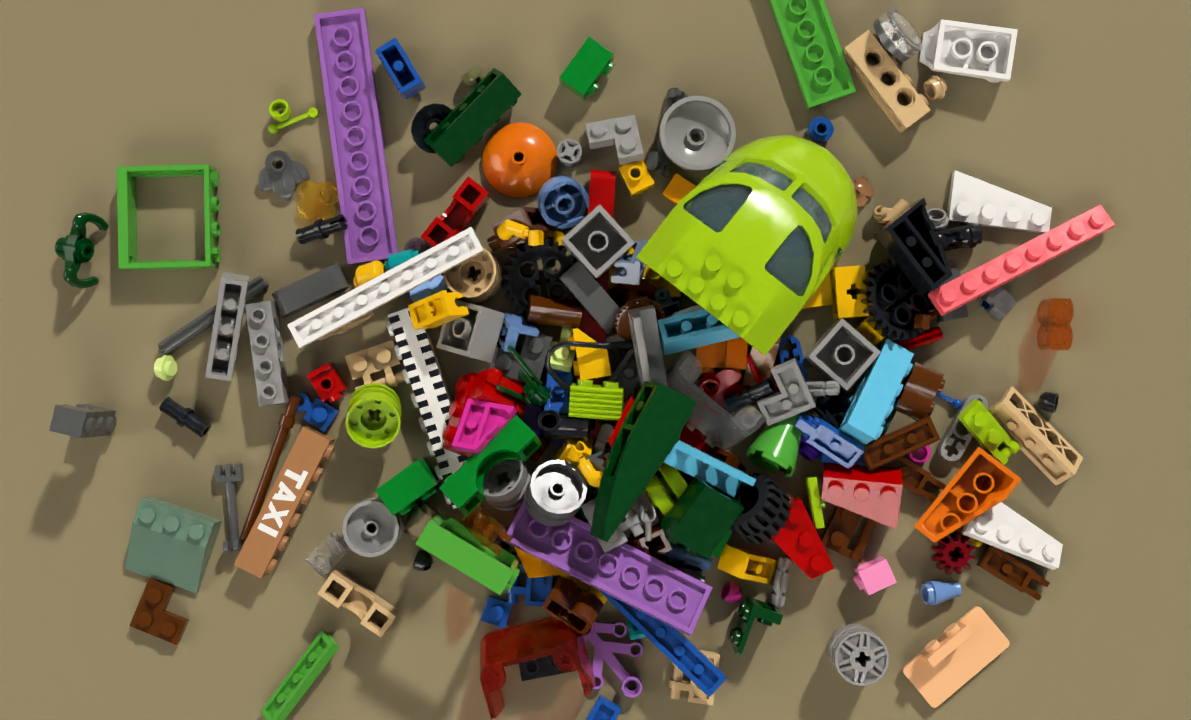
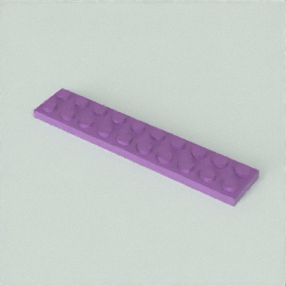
(356, 135)

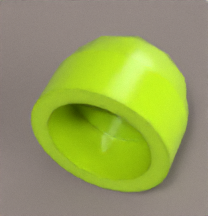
(274, 110)

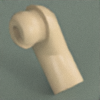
(885, 215)

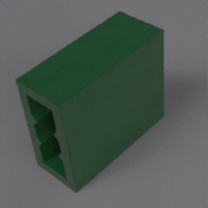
(701, 517)

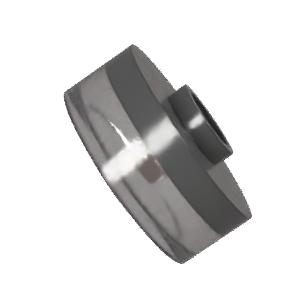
(897, 35)

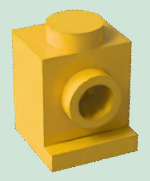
(636, 185)

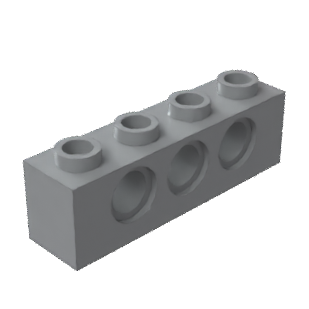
(227, 326)
(268, 353)

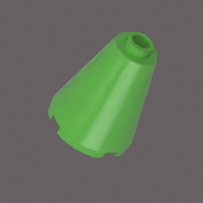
(777, 447)

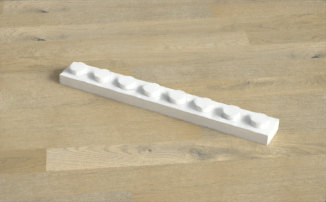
(385, 287)

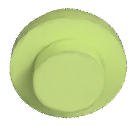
(165, 367)

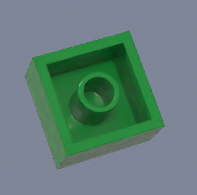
(406, 487)

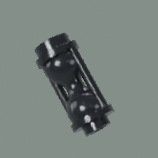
(961, 237)

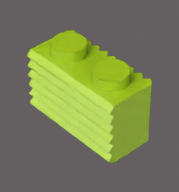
(596, 401)

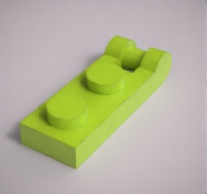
(988, 431)

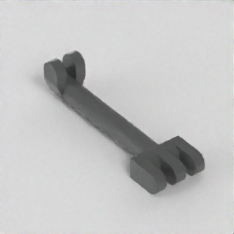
(657, 160)
(229, 479)

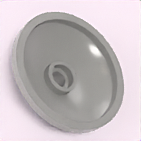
(702, 118)

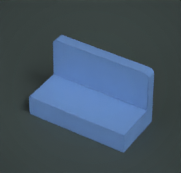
(512, 326)

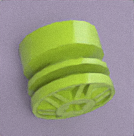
(373, 428)

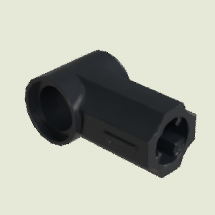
(564, 428)

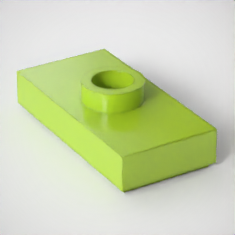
(814, 501)

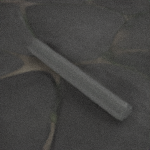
(205, 320)

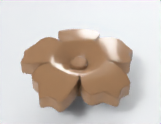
(862, 191)

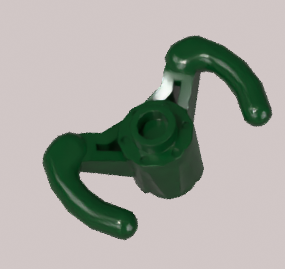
(78, 249)

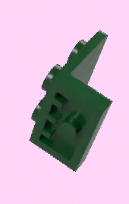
(765, 614)

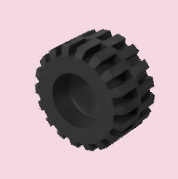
(764, 510)

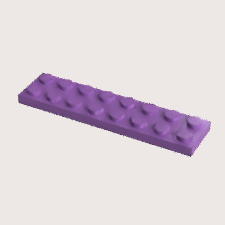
(620, 573)

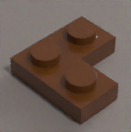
(152, 613)

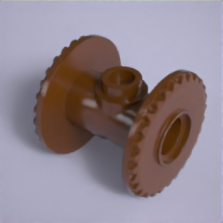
(632, 297)

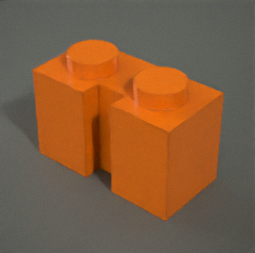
(723, 355)

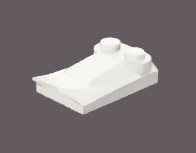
(969, 50)

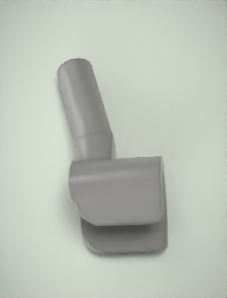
(647, 518)

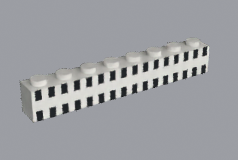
(428, 387)

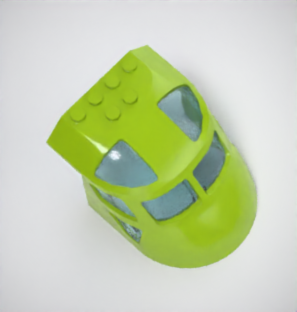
(758, 235)

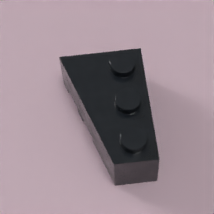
(915, 247)

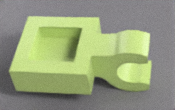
(563, 357)

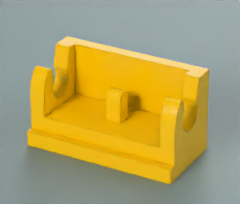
(436, 310)

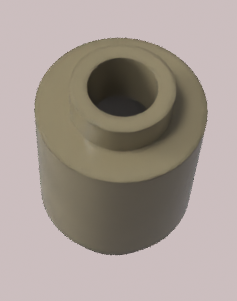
(418, 520)

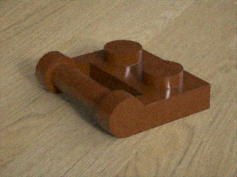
(841, 529)

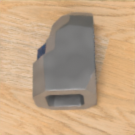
(997, 303)

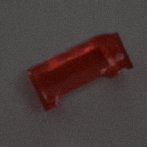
(529, 642)

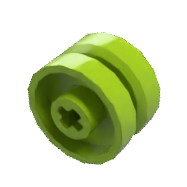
(664, 488)

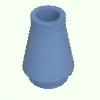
(939, 591)

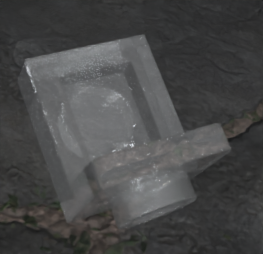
(328, 554)

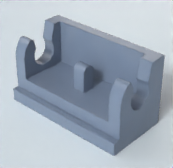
(629, 268)

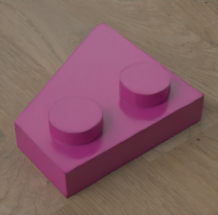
(480, 424)

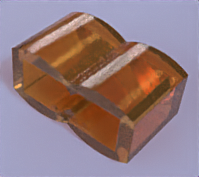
(1055, 327)

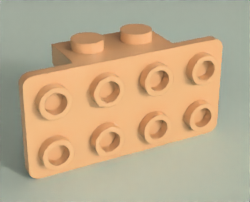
(955, 656)

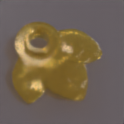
(313, 202)

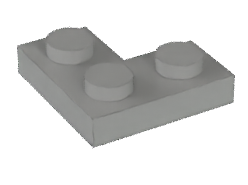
(619, 132)
(793, 394)

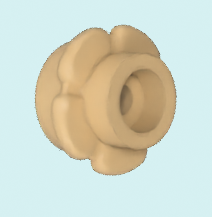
(935, 87)

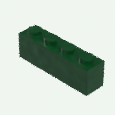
(473, 117)

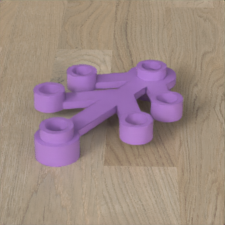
(604, 651)

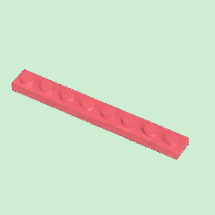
(1021, 260)

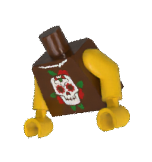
(521, 227)

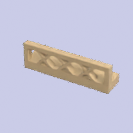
(1033, 439)

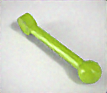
(312, 112)

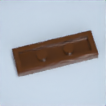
(899, 443)

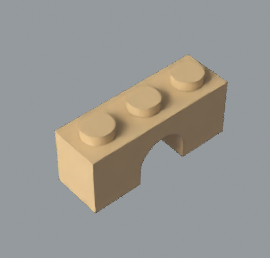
(348, 593)

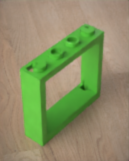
(128, 215)
(460, 549)

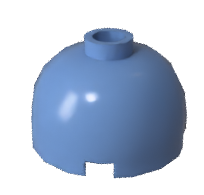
(562, 202)

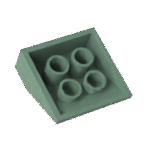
(171, 543)

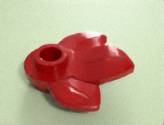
(725, 385)

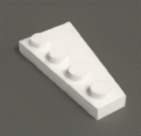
(992, 206)
(1016, 535)

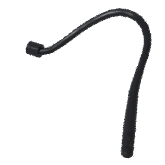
(625, 344)

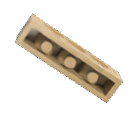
(885, 95)

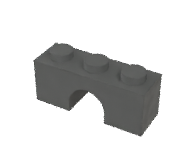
(83, 420)

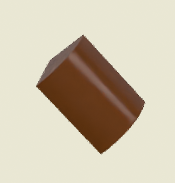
(554, 312)

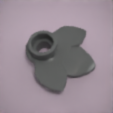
(282, 178)

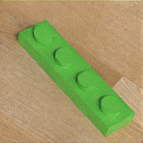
(300, 677)

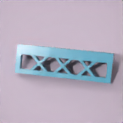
(709, 468)

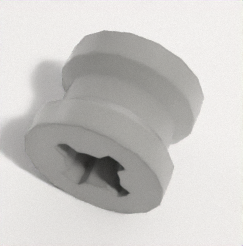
(567, 148)

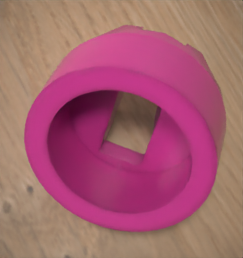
(731, 592)

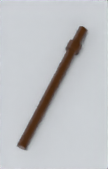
(286, 422)

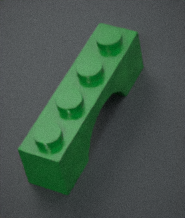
(466, 484)

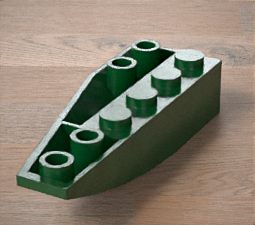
(638, 452)

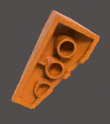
(971, 492)

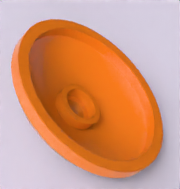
(524, 177)

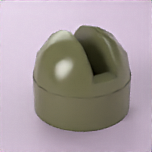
(472, 77)

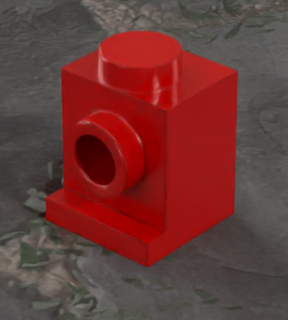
(329, 372)

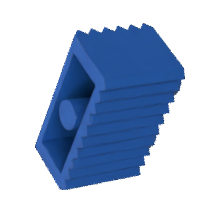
(400, 69)

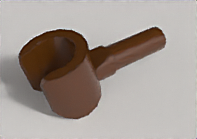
(923, 320)

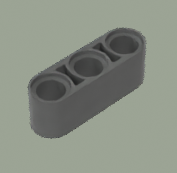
(310, 290)
(591, 296)

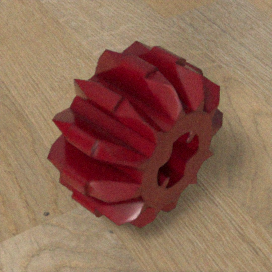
(953, 562)

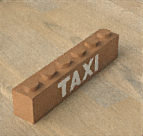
(285, 501)

